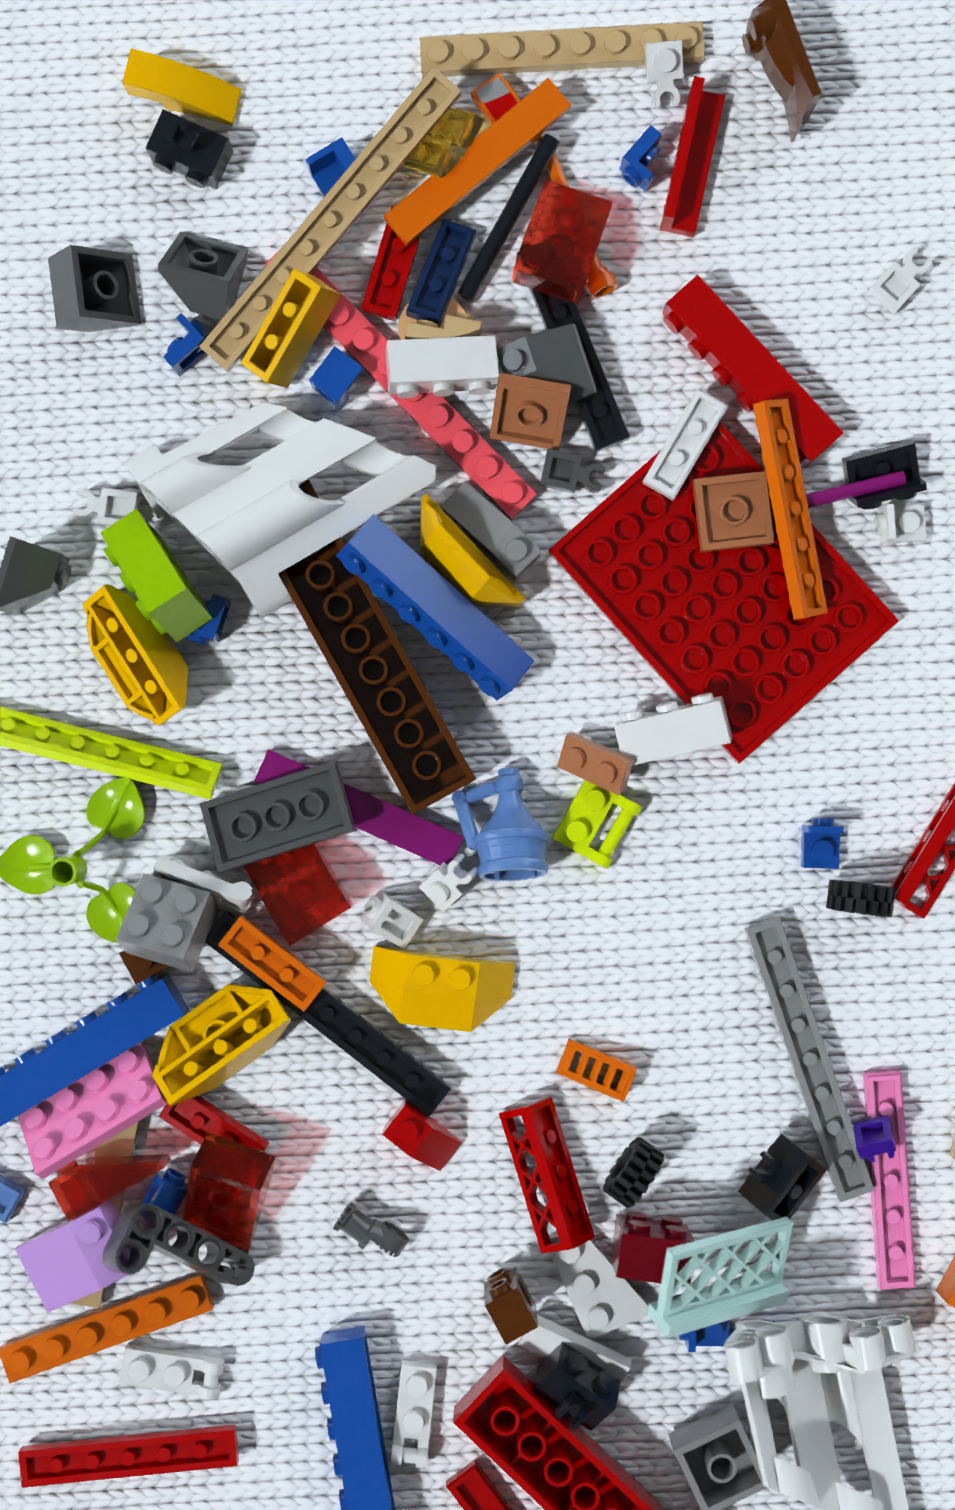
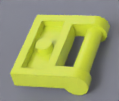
(587, 815)

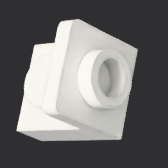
(900, 524)
(390, 919)

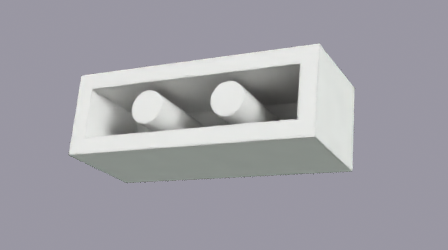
(441, 366)
(673, 729)

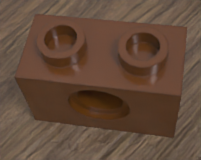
(510, 1304)

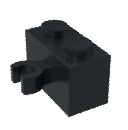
(189, 150)
(781, 1179)
(576, 1387)

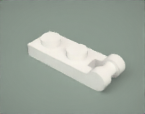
(229, 897)
(171, 1371)
(414, 1412)

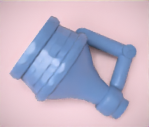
(511, 841)

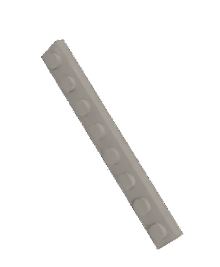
(808, 1058)

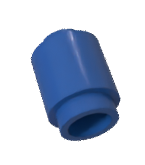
(166, 1191)

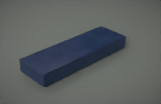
(441, 272)

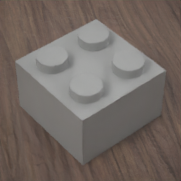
(167, 922)
(718, 1459)

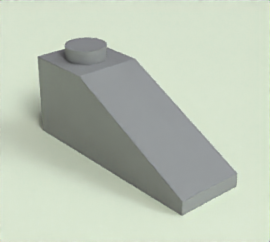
(491, 530)

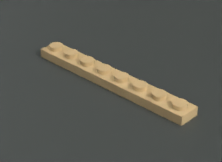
(555, 49)

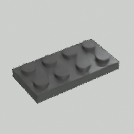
(277, 817)

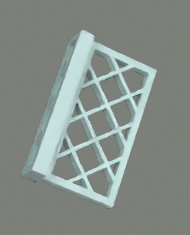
(728, 1295)

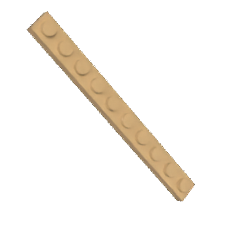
(334, 214)

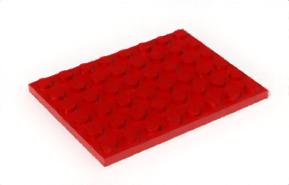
(718, 615)

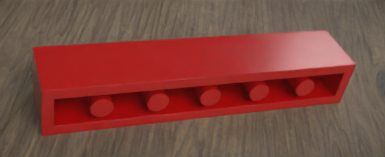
(746, 364)

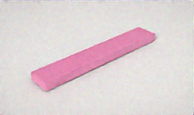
(891, 1184)

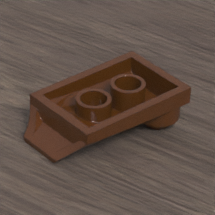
(777, 44)

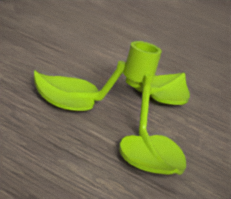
(32, 866)

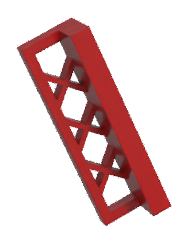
(692, 160)
(917, 865)
(552, 1175)

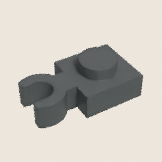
(564, 471)

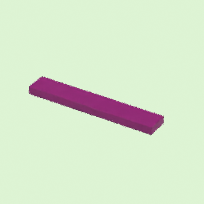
(379, 816)

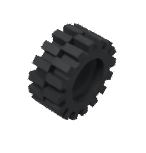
(860, 898)
(633, 1172)

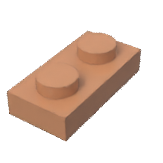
(595, 763)

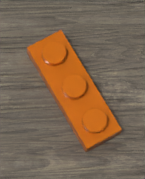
(272, 963)

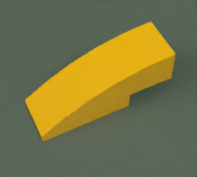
(180, 87)

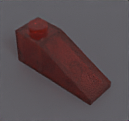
(97, 1179)

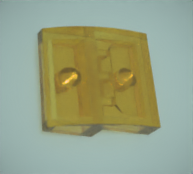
(445, 143)

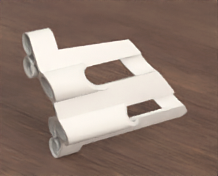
(254, 512)
(821, 1375)

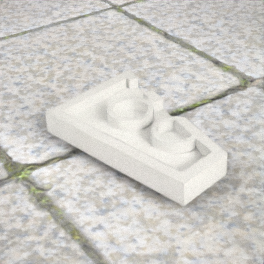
(595, 1292)

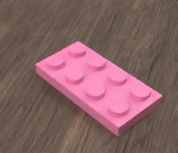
(91, 1110)

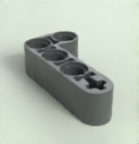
(184, 1250)

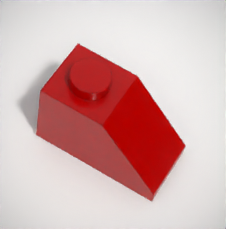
(420, 1136)

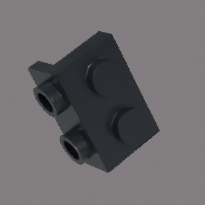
(882, 462)

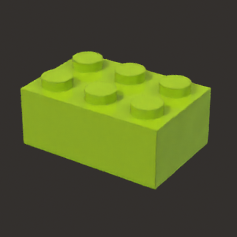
(154, 576)

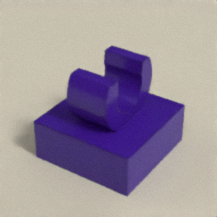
(874, 1138)

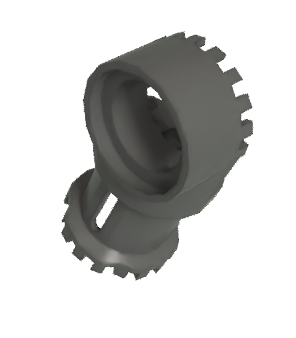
(364, 1229)

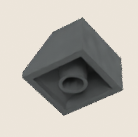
(93, 289)

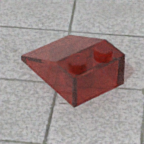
(561, 242)
(299, 891)
(228, 1190)

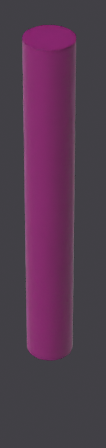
(856, 489)

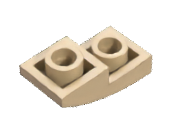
(454, 326)

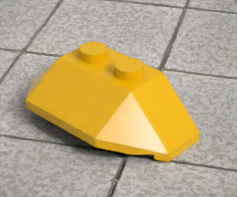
(461, 561)
(136, 656)
(440, 987)
(218, 1040)

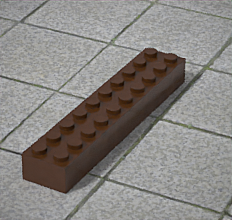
(376, 676)

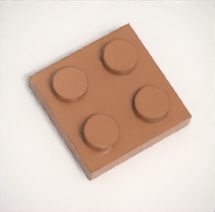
(529, 411)
(733, 511)

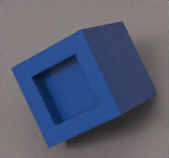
(329, 164)
(335, 377)

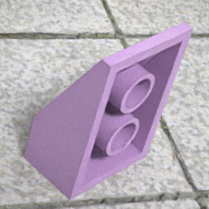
(68, 1257)

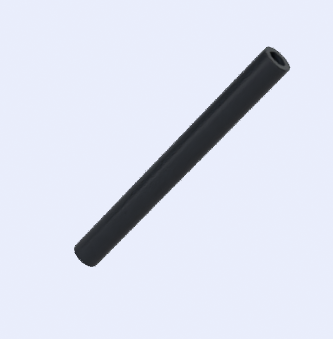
(508, 217)

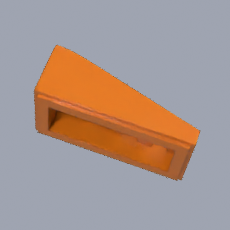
(619, 1092)

